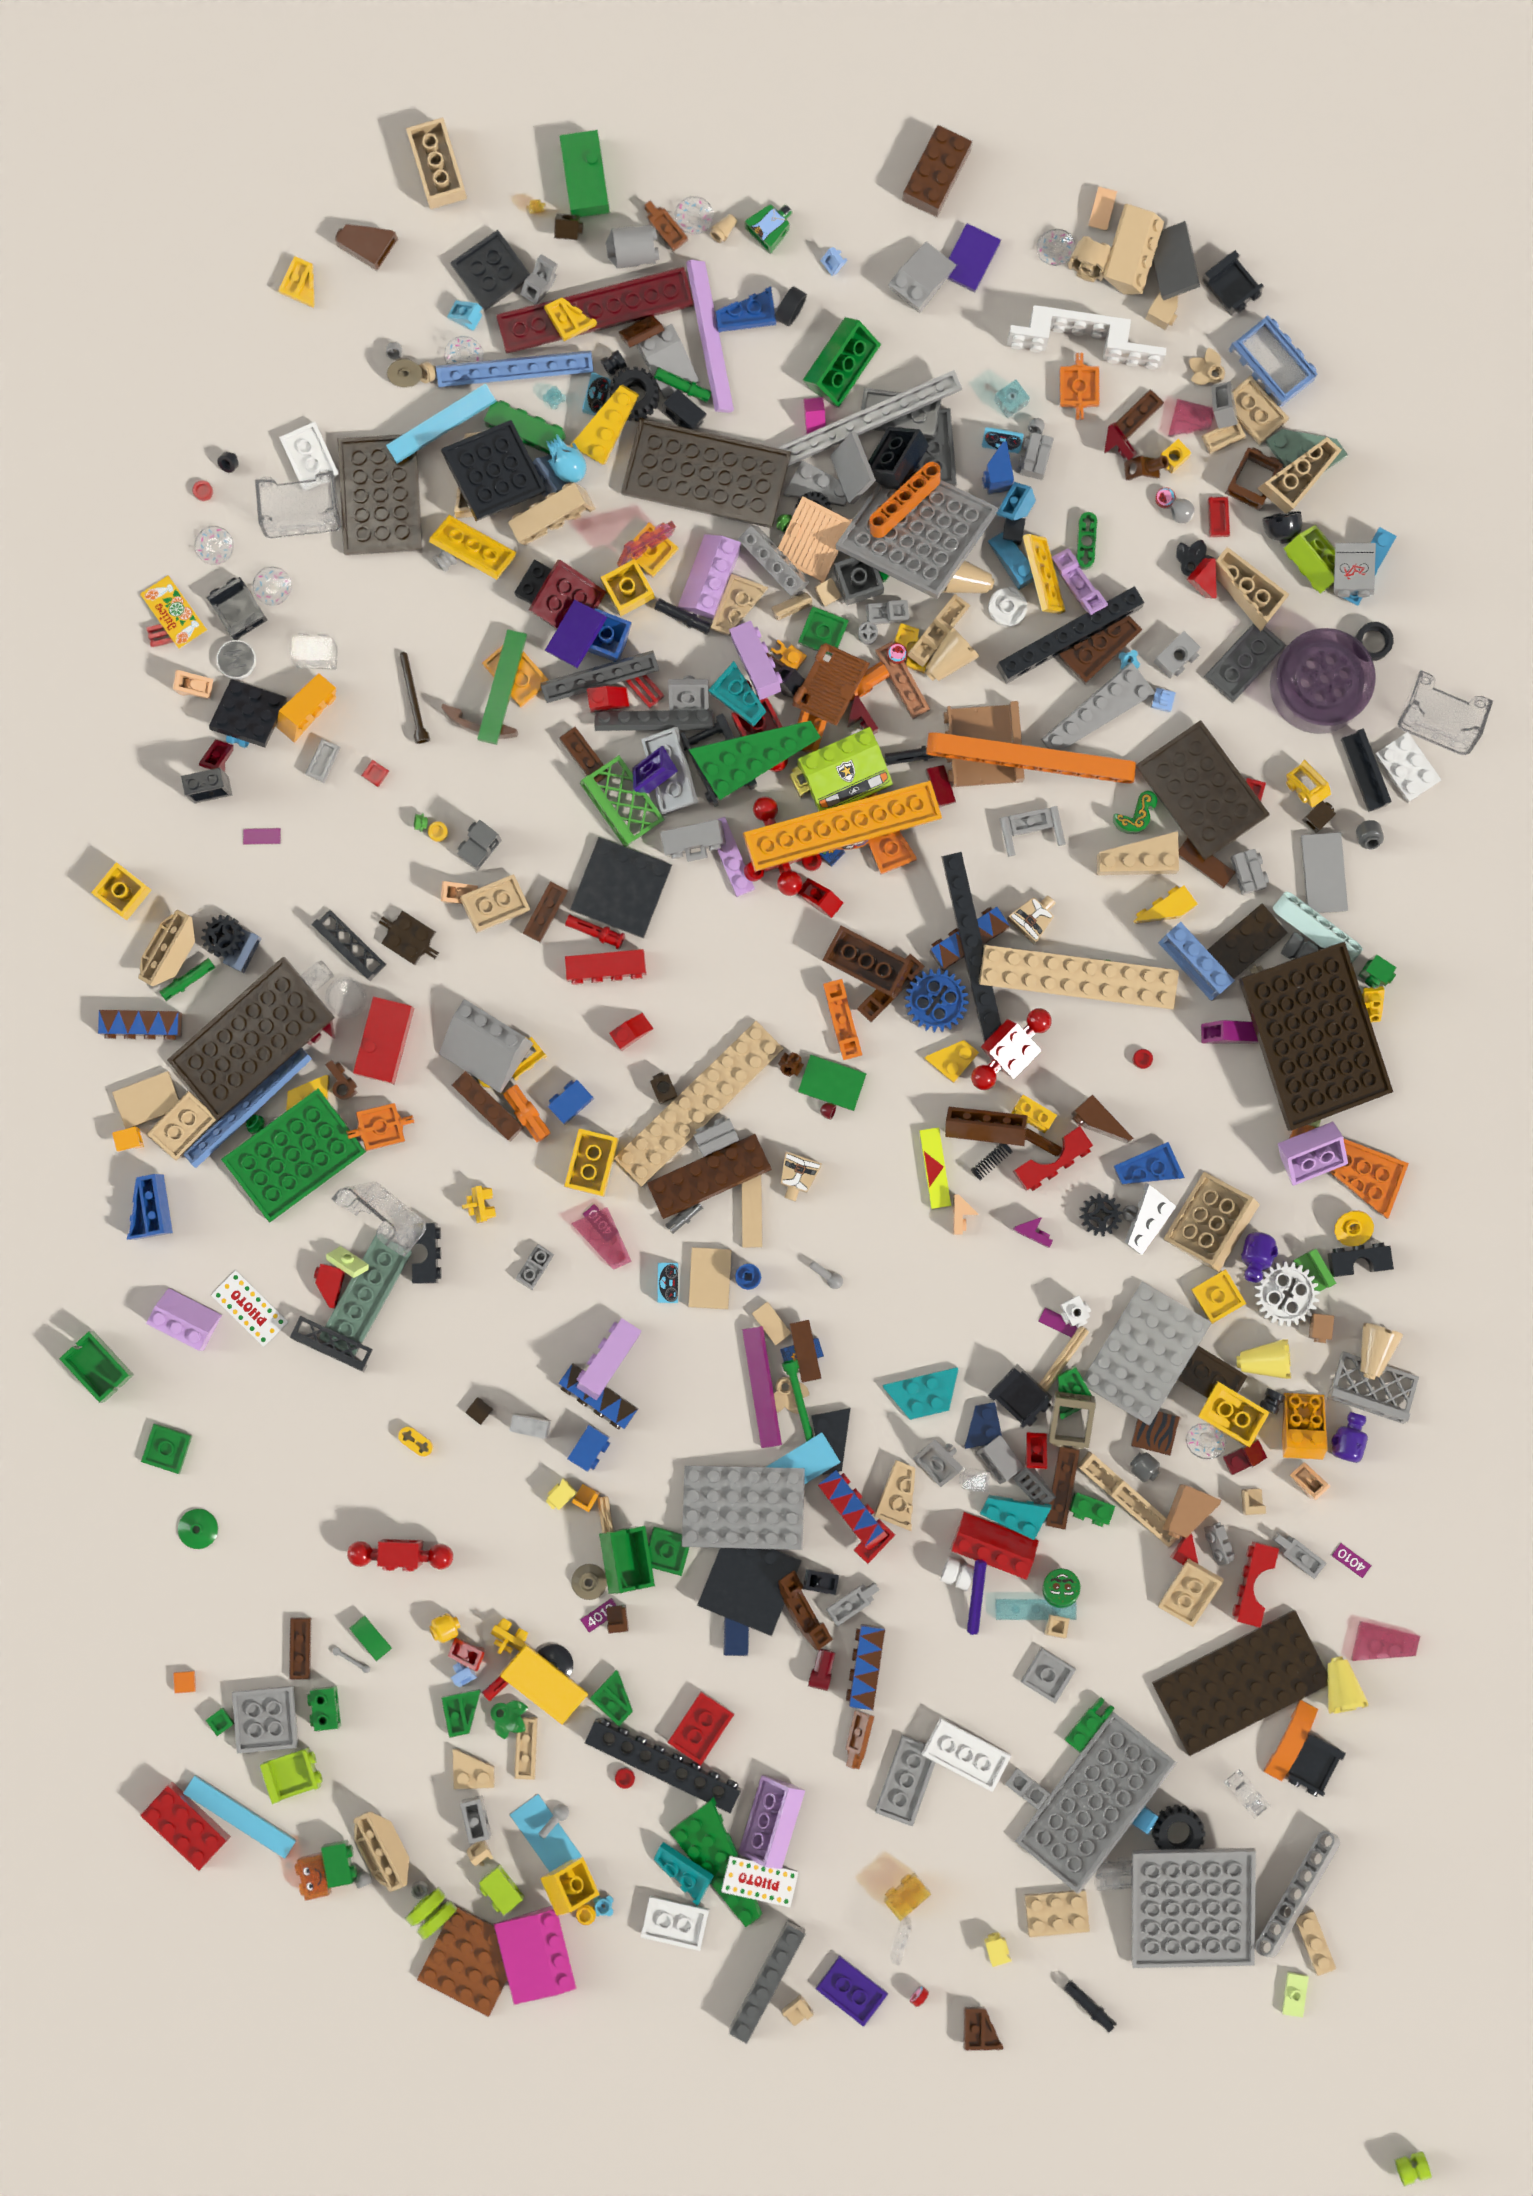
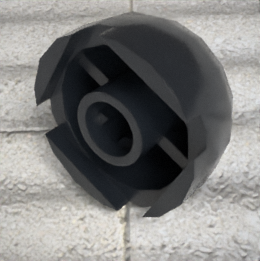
(1283, 526)

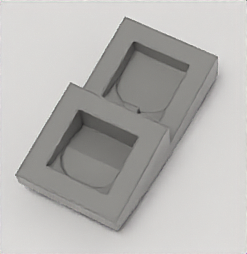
(887, 612)
(1027, 1788)

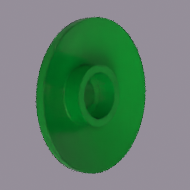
(207, 1524)

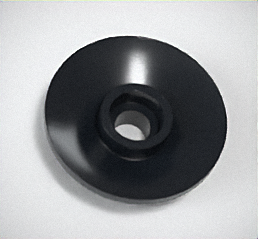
(560, 1656)

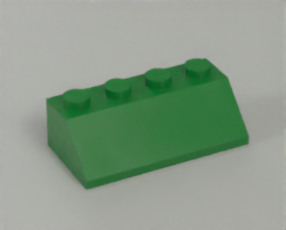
(842, 361)

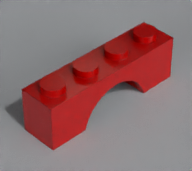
(1074, 1144)
(1260, 1559)

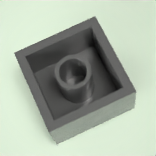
(857, 580)

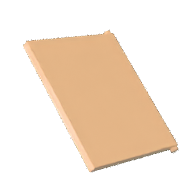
(813, 538)

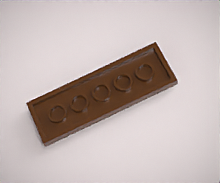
(709, 1176)

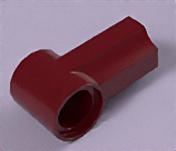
(821, 1674)

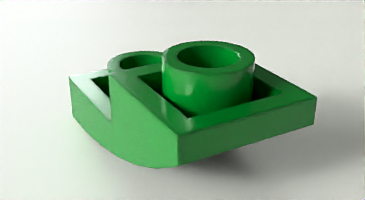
(370, 1638)

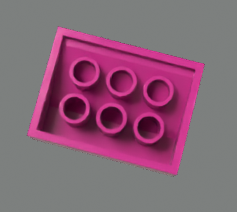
(535, 1956)

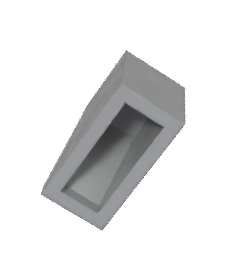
(1224, 405)

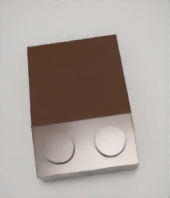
(1097, 1118)

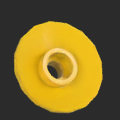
(1354, 1235)

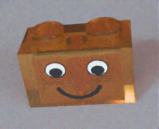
(312, 1876)

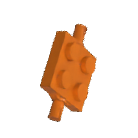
(1079, 386)
(380, 1127)

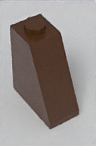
(366, 243)

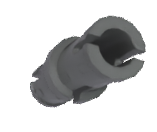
(683, 1217)

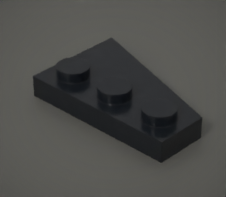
(834, 1427)

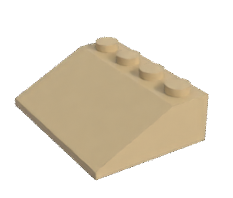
(1211, 1221)

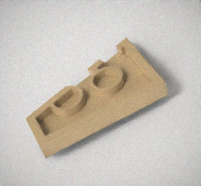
(896, 1499)

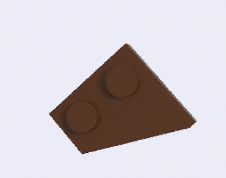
(979, 2031)

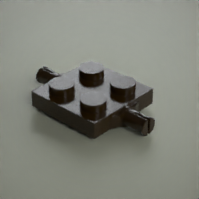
(408, 937)

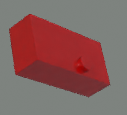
(383, 1040)

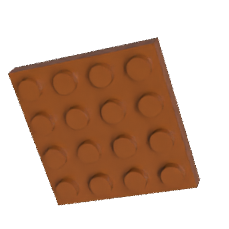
(466, 1962)

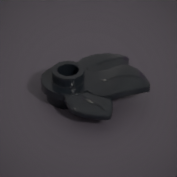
(1191, 555)

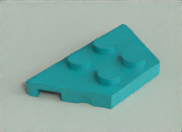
(924, 1394)

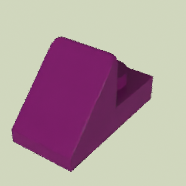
(1028, 1230)

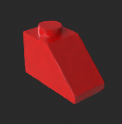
(607, 698)
(820, 897)
(631, 1031)
(329, 1282)

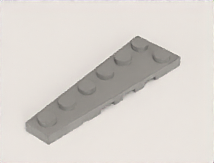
(1108, 702)

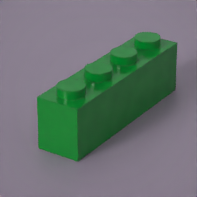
(531, 430)

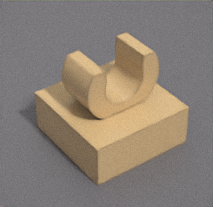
(479, 1852)

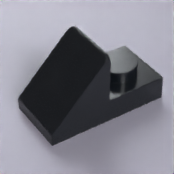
(820, 1582)

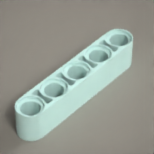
(1314, 924)

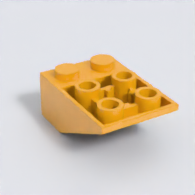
(1304, 1426)

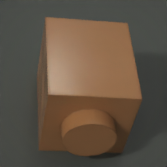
(1321, 1327)

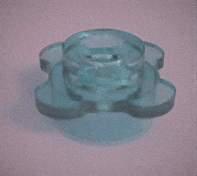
(548, 397)

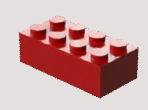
(185, 1826)

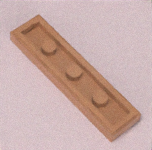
(904, 684)

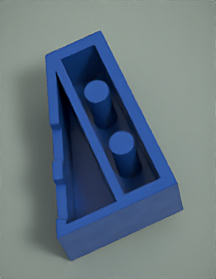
(150, 1208)

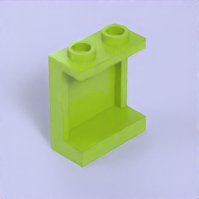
(291, 1775)

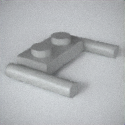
(1031, 822)

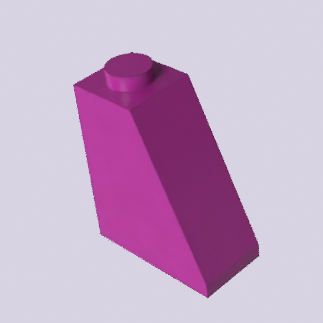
(1228, 1032)

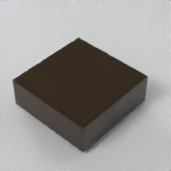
(479, 1410)

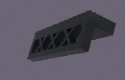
(1366, 770)
(341, 947)
(331, 1352)

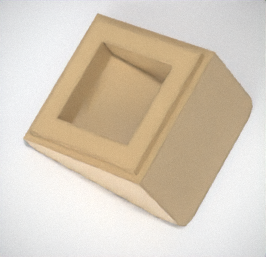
(827, 592)
(1057, 1626)

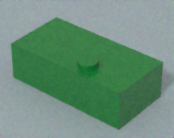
(584, 173)

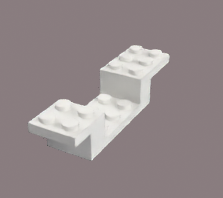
(1115, 330)

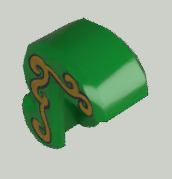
(1141, 817)

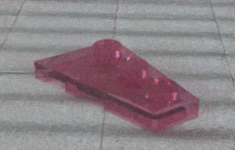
(1383, 1642)

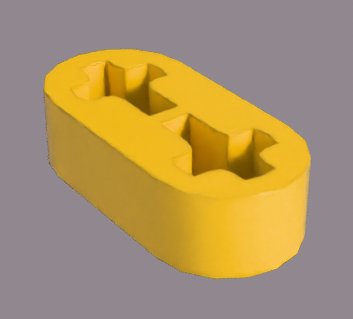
(419, 1438)

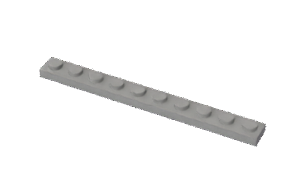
(873, 417)

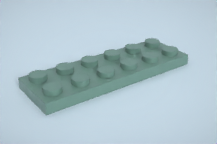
(366, 1295)

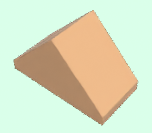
(1309, 1481)

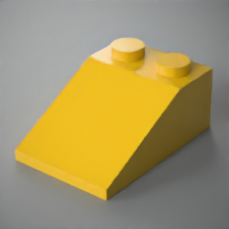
(1233, 1414)

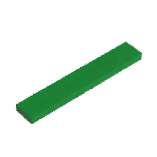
(502, 687)

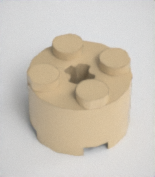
(1089, 259)

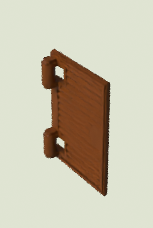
(830, 684)

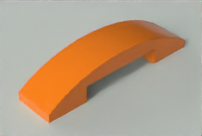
(842, 1019)
(1292, 1740)

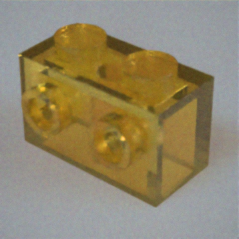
(906, 1896)

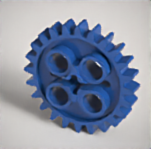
(951, 1010)

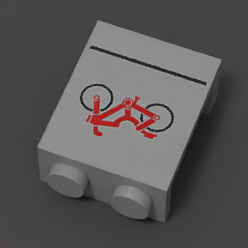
(1354, 569)

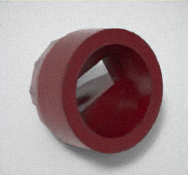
(828, 1110)

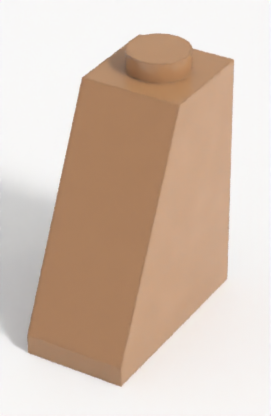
(1188, 1511)

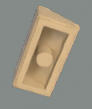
(792, 606)

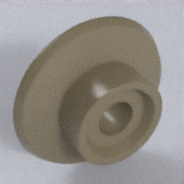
(404, 373)
(592, 1572)

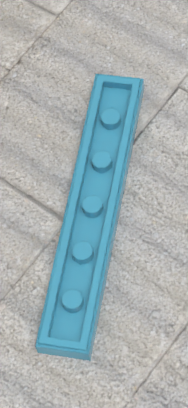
(441, 423)
(240, 1816)

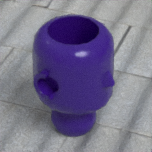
(1258, 1255)
(1350, 1441)

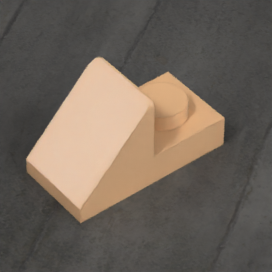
(192, 684)
(452, 891)
(960, 1208)

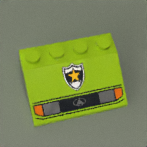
(845, 770)

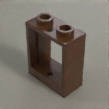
(1243, 494)

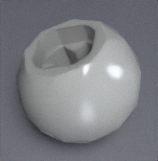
(1182, 510)

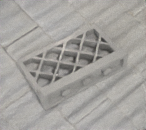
(1369, 1404)

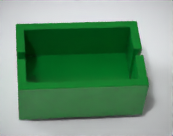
(96, 1366)
(626, 1559)

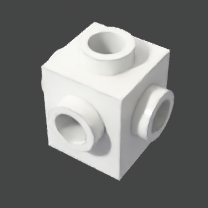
(1083, 1312)

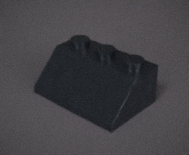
(897, 456)

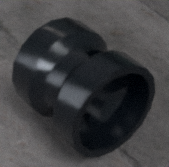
(613, 363)
(1269, 1405)

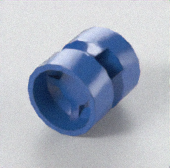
(748, 1276)

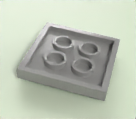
(265, 1719)

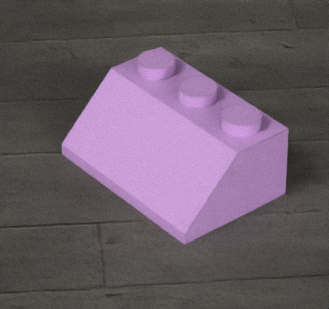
(1313, 1153)
(184, 1319)

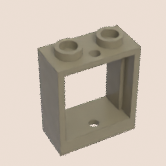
(1074, 1401)

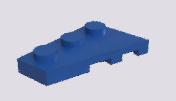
(749, 313)

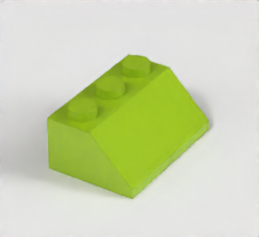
(1314, 558)

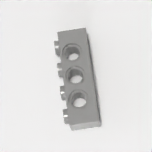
(773, 560)

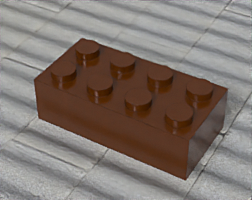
(937, 171)
(867, 962)

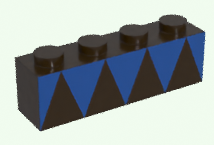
(607, 1404)

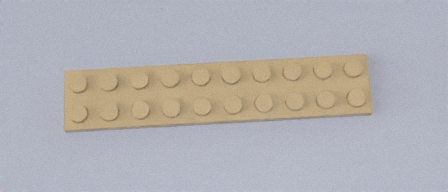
(1078, 977)
(699, 1103)

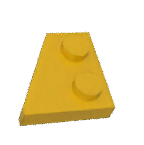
(299, 282)
(568, 319)
(953, 1059)

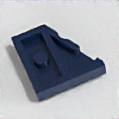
(983, 1426)

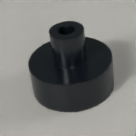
(228, 462)

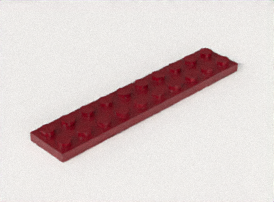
(607, 305)

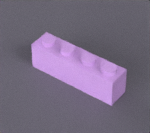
(755, 660)
(608, 1359)

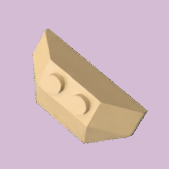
(167, 949)
(382, 1850)

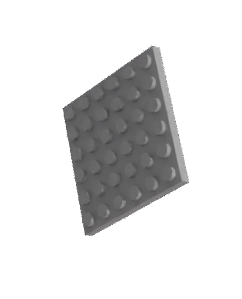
(926, 543)
(1193, 1907)

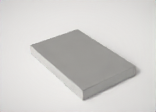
(852, 468)

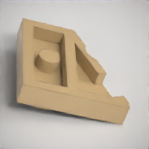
(471, 1772)

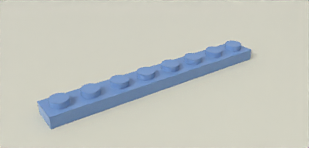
(514, 368)
(245, 1109)

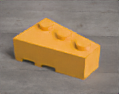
(305, 707)

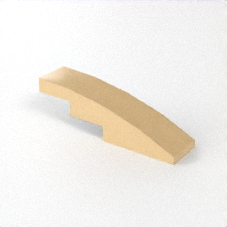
(938, 630)

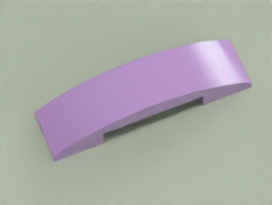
(1078, 583)

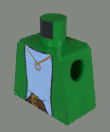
(769, 226)

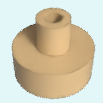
(428, 372)

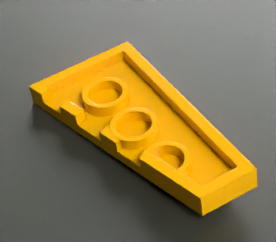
(605, 427)

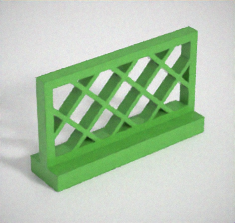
(606, 807)

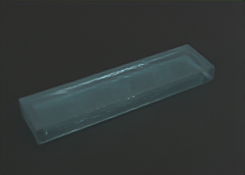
(1031, 1610)

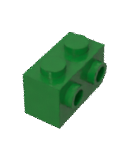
(1377, 972)
(1092, 1508)
(324, 1708)
(338, 1863)

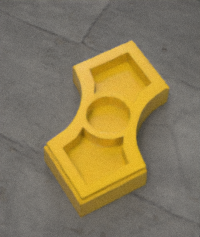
(908, 637)

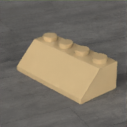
(1133, 249)

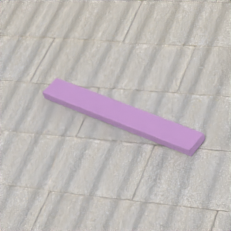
(710, 336)

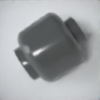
(1369, 834)
(1145, 1467)

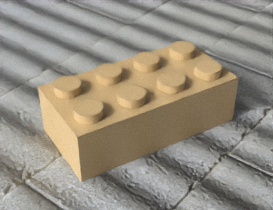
(436, 163)

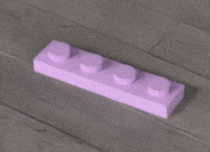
(734, 863)

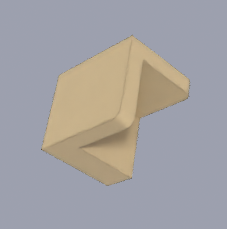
(1252, 1502)
(797, 2010)

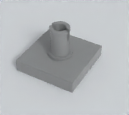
(688, 694)
(938, 1462)

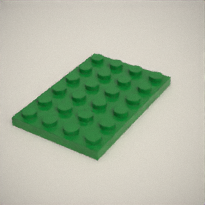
(293, 1155)

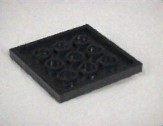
(493, 470)
(621, 887)
(746, 1586)

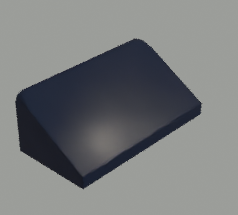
(735, 1638)

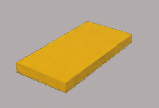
(472, 547)
(1044, 574)
(544, 1684)

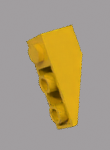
(1172, 907)

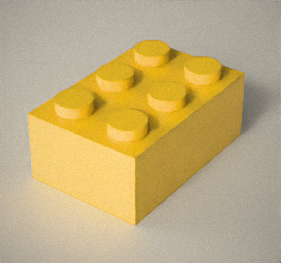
(591, 1162)

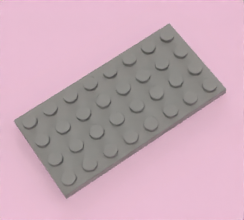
(1095, 1802)

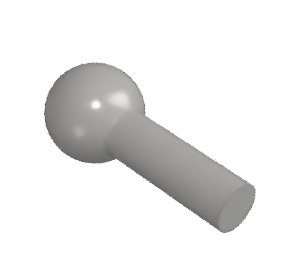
(834, 1280)
(559, 1814)

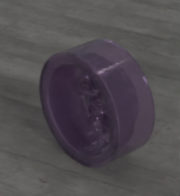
(1298, 703)

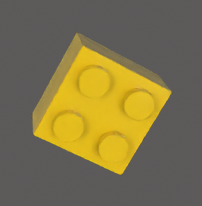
(627, 587)
(121, 891)
(569, 1886)

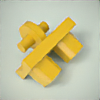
(1374, 1002)
(477, 1204)
(501, 1632)

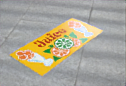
(173, 612)

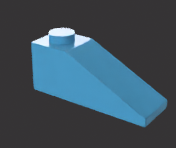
(1012, 560)

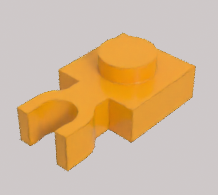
(790, 657)

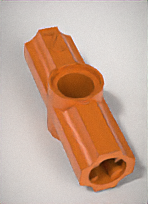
(871, 678)
(526, 1113)

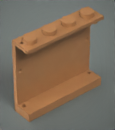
(988, 723)

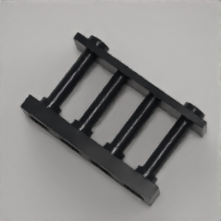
(720, 727)

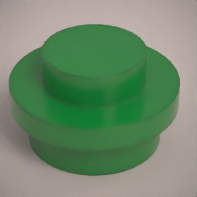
(255, 1124)

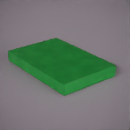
(832, 1083)

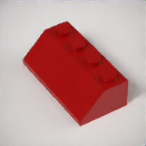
(995, 1545)

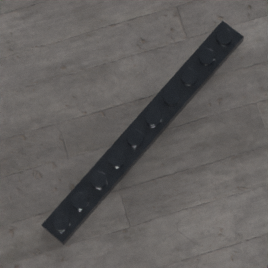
(970, 941)

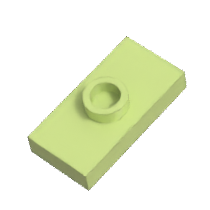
(347, 1262)
(1295, 1994)

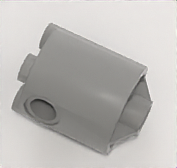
(632, 246)

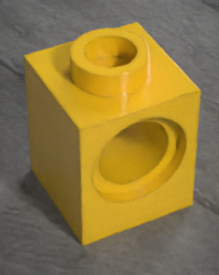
(1178, 449)

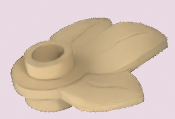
(1205, 366)
(786, 1398)

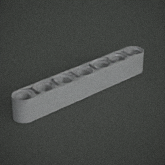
(1288, 1898)

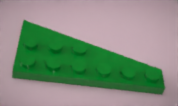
(744, 758)
(710, 1847)

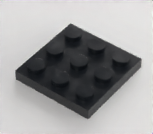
(490, 270)
(247, 713)

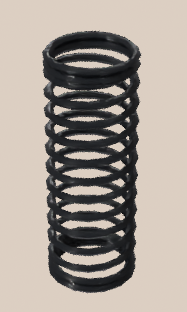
(976, 1171)

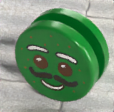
(1061, 1588)

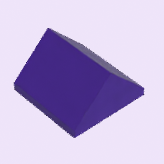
(653, 771)

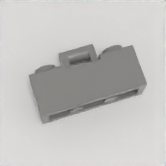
(700, 835)

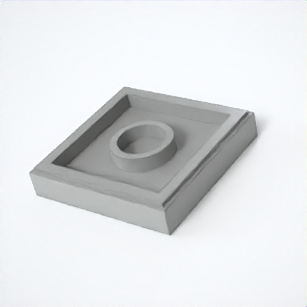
(1048, 1675)

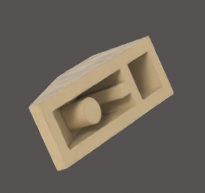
(1163, 312)

